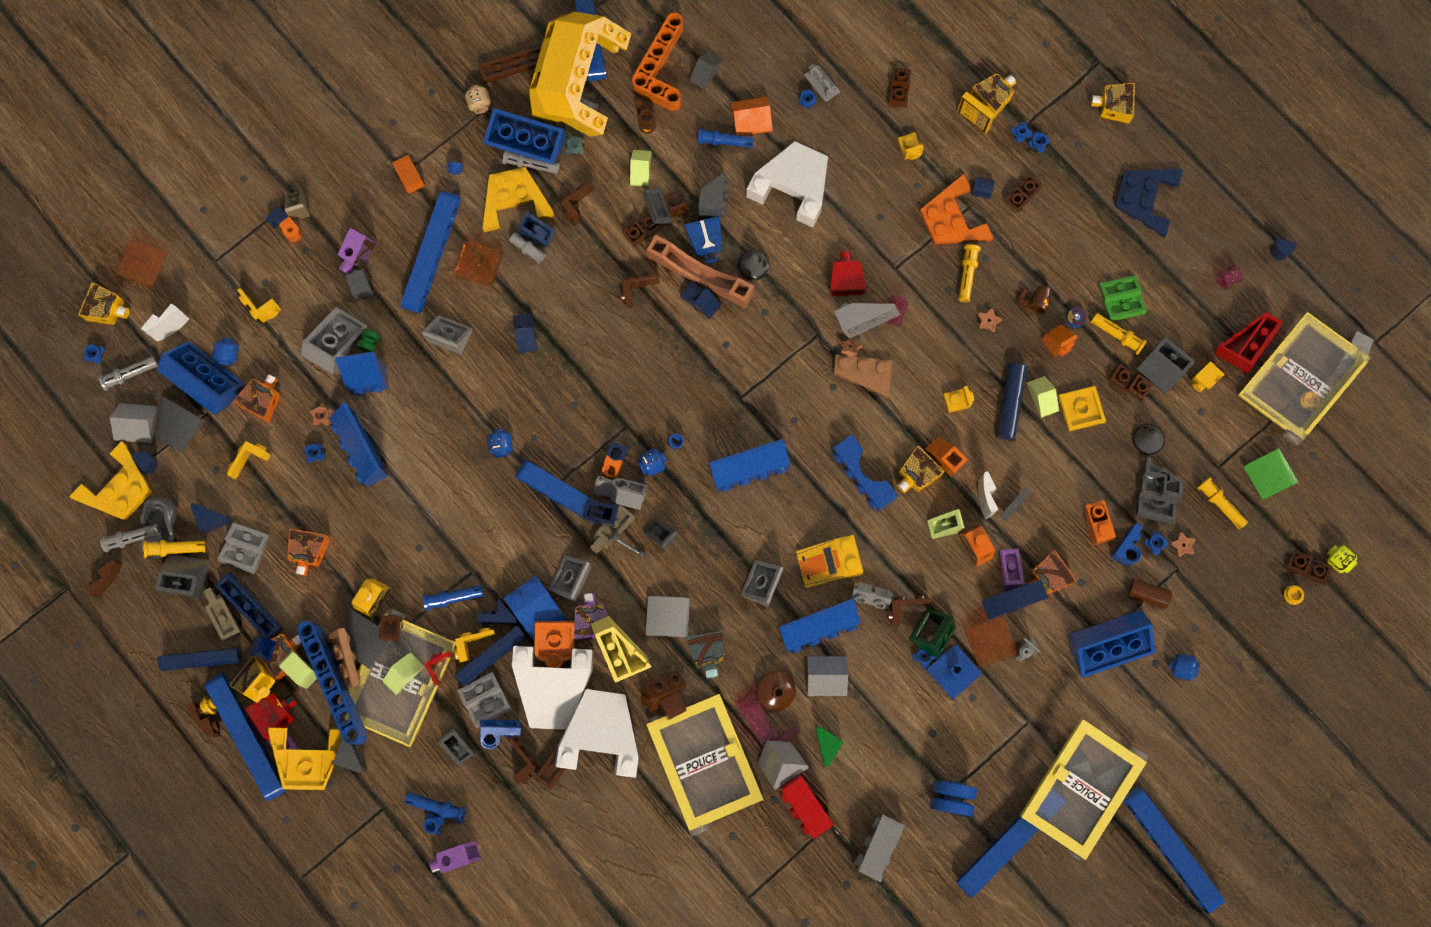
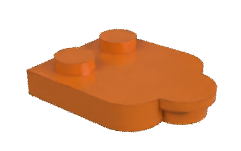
(554, 642)

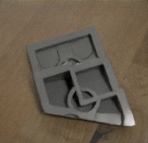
(176, 425)
(1158, 493)
(364, 638)

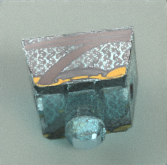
(707, 651)

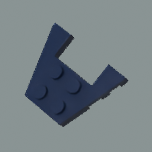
(1139, 192)

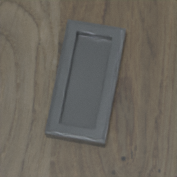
(657, 206)

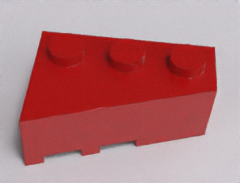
(1249, 344)
(805, 806)

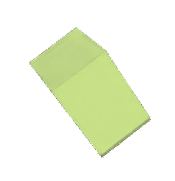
(640, 168)
(1044, 396)
(946, 524)
(298, 670)
(402, 673)

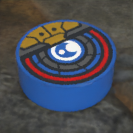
(1076, 317)

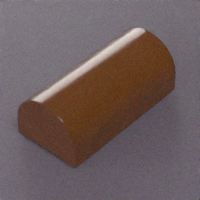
(1149, 594)

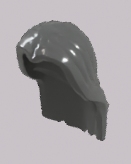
(159, 511)

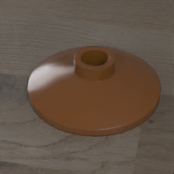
(769, 684)

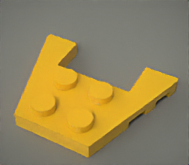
(511, 190)
(123, 492)
(303, 767)

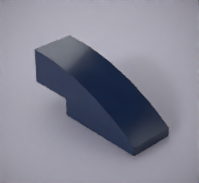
(1015, 599)

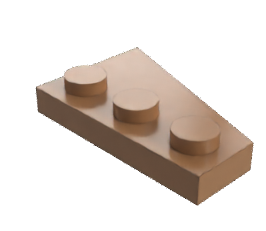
(867, 372)
(343, 653)

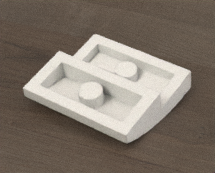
(166, 324)
(985, 489)

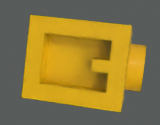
(910, 146)
(958, 399)

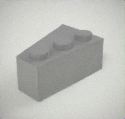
(879, 847)

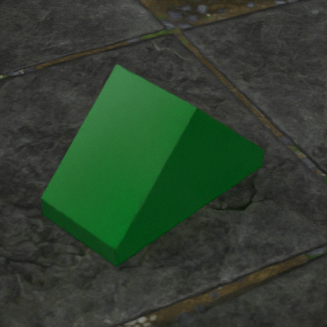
(828, 745)

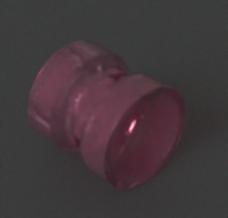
(1229, 277)

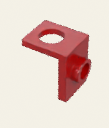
(436, 659)

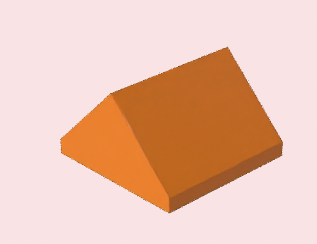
(752, 116)

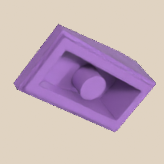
(1011, 569)

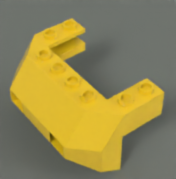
(565, 66)

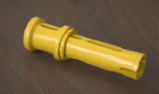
(969, 265)
(1126, 338)
(1216, 496)
(163, 548)

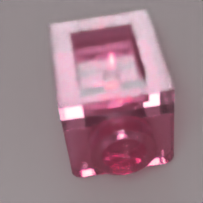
(901, 304)

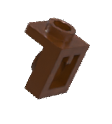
(676, 203)
(390, 628)

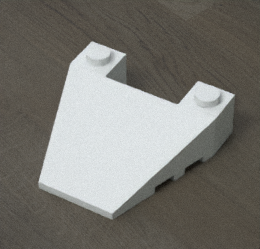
(795, 172)
(551, 693)
(602, 726)

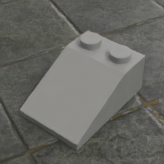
(860, 317)
(331, 339)

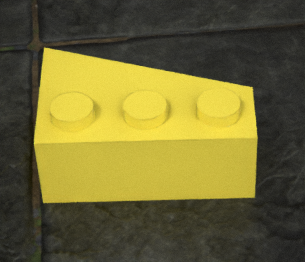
(620, 652)

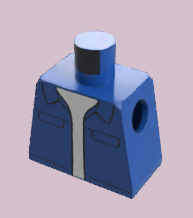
(705, 238)

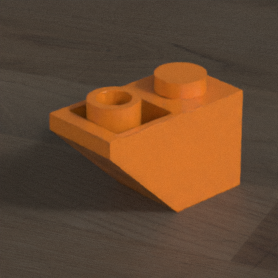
(1059, 340)
(946, 455)
(1099, 523)

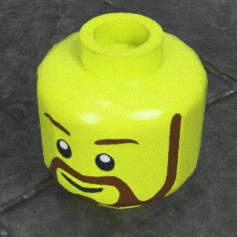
(1342, 559)

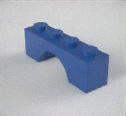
(878, 493)

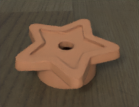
(989, 325)
(849, 347)
(321, 410)
(1178, 545)

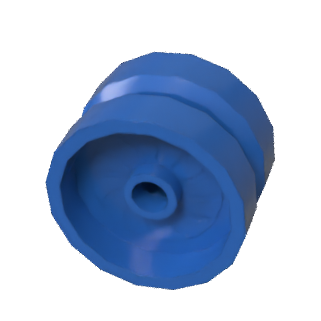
(953, 798)

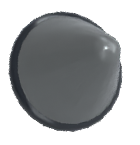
(753, 264)
(1148, 439)

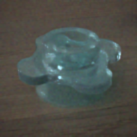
(571, 141)

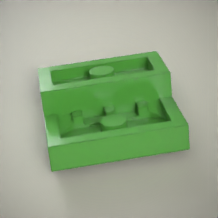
(1122, 298)
(1270, 474)

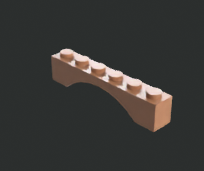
(673, 258)

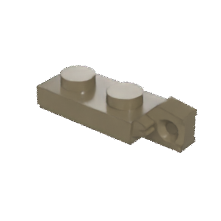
(603, 534)
(220, 615)

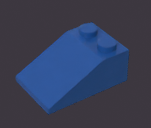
(362, 373)
(533, 603)

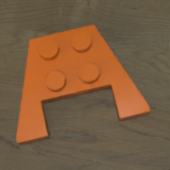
(946, 221)

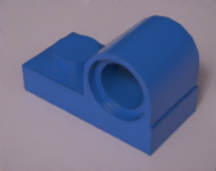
(1126, 544)
(508, 728)

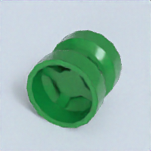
(368, 340)

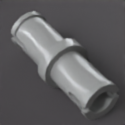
(527, 247)

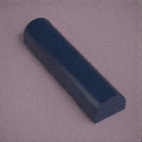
(1011, 401)
(249, 606)
(490, 656)
(200, 659)

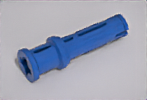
(716, 138)
(442, 599)
(445, 809)

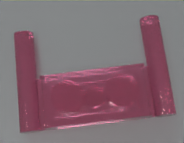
(760, 722)

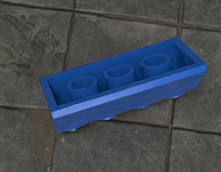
(524, 136)
(200, 377)
(357, 445)
(749, 465)
(819, 626)
(1112, 643)

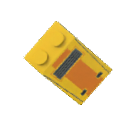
(829, 562)

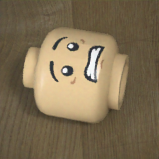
(478, 99)

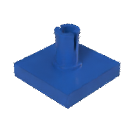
(954, 671)

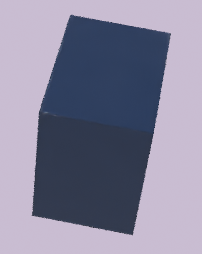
(600, 513)
(207, 519)

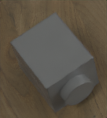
(359, 284)

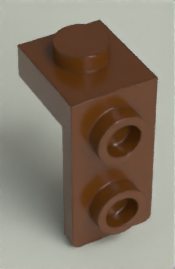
(571, 199)
(633, 282)
(894, 613)
(661, 687)
(525, 773)

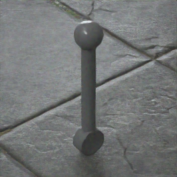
(641, 554)

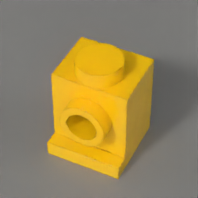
(1206, 377)

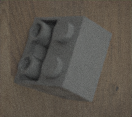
(714, 198)
(1165, 365)
(182, 576)

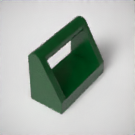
(942, 635)

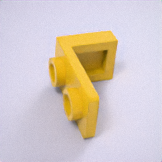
(265, 312)
(242, 455)
(461, 652)

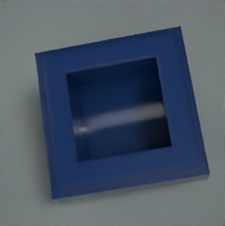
(983, 187)
(1282, 249)
(145, 462)

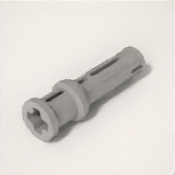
(521, 161)
(119, 376)
(122, 539)

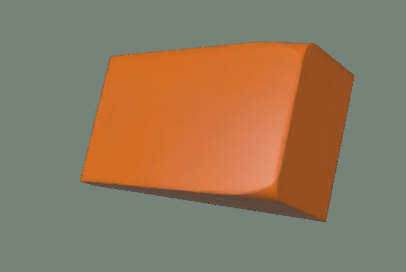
(408, 174)

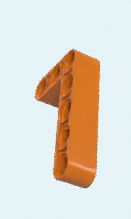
(657, 63)

